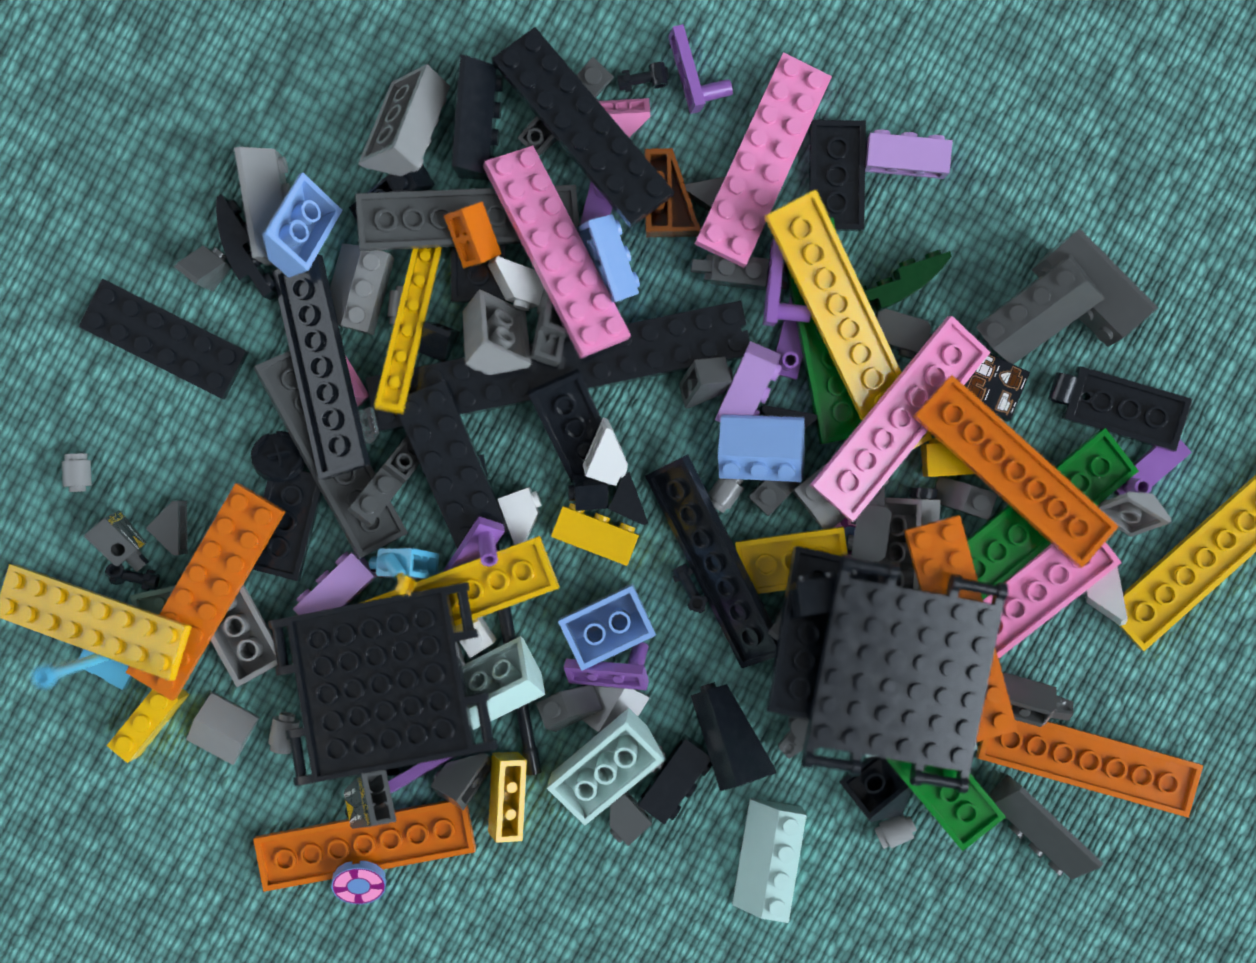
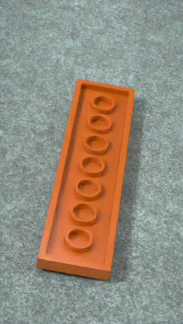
(1015, 471)
(937, 553)
(215, 578)
(1097, 765)
(318, 850)

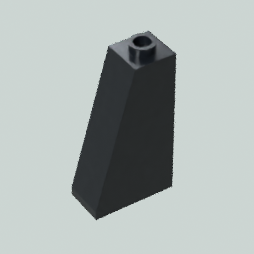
(729, 738)

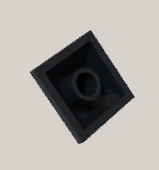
(877, 789)

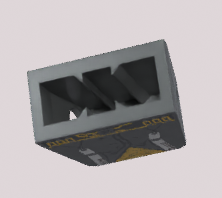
(118, 541)
(369, 800)

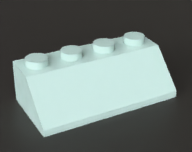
(507, 676)
(606, 767)
(769, 859)

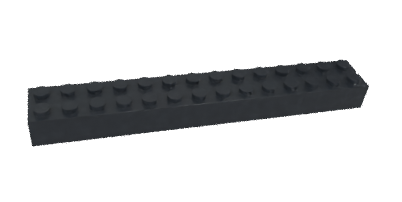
(652, 350)

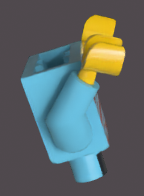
(405, 566)

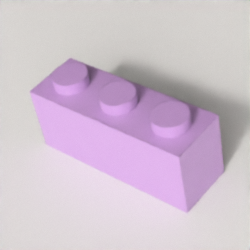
(908, 154)
(750, 382)
(337, 587)

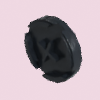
(276, 457)

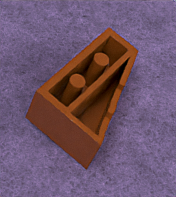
(675, 215)

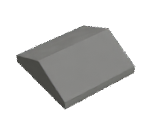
(1135, 512)
(614, 703)
(222, 728)

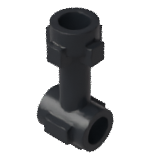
(656, 75)
(118, 576)
(697, 601)

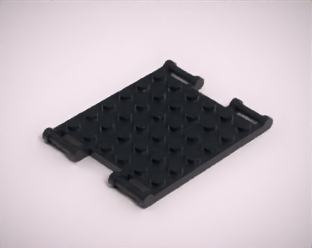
(903, 674)
(381, 684)

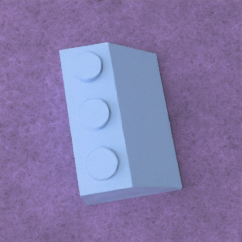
(300, 227)
(609, 255)
(761, 448)
(607, 626)

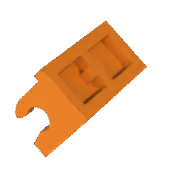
(472, 234)

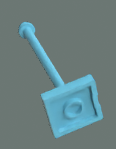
(106, 668)

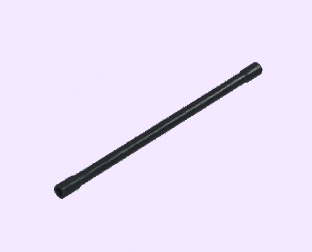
(529, 748)

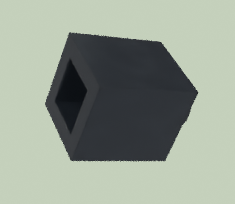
(587, 493)

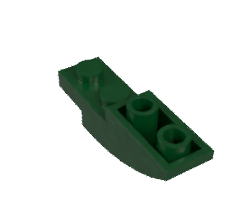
(908, 279)

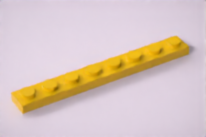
(408, 330)

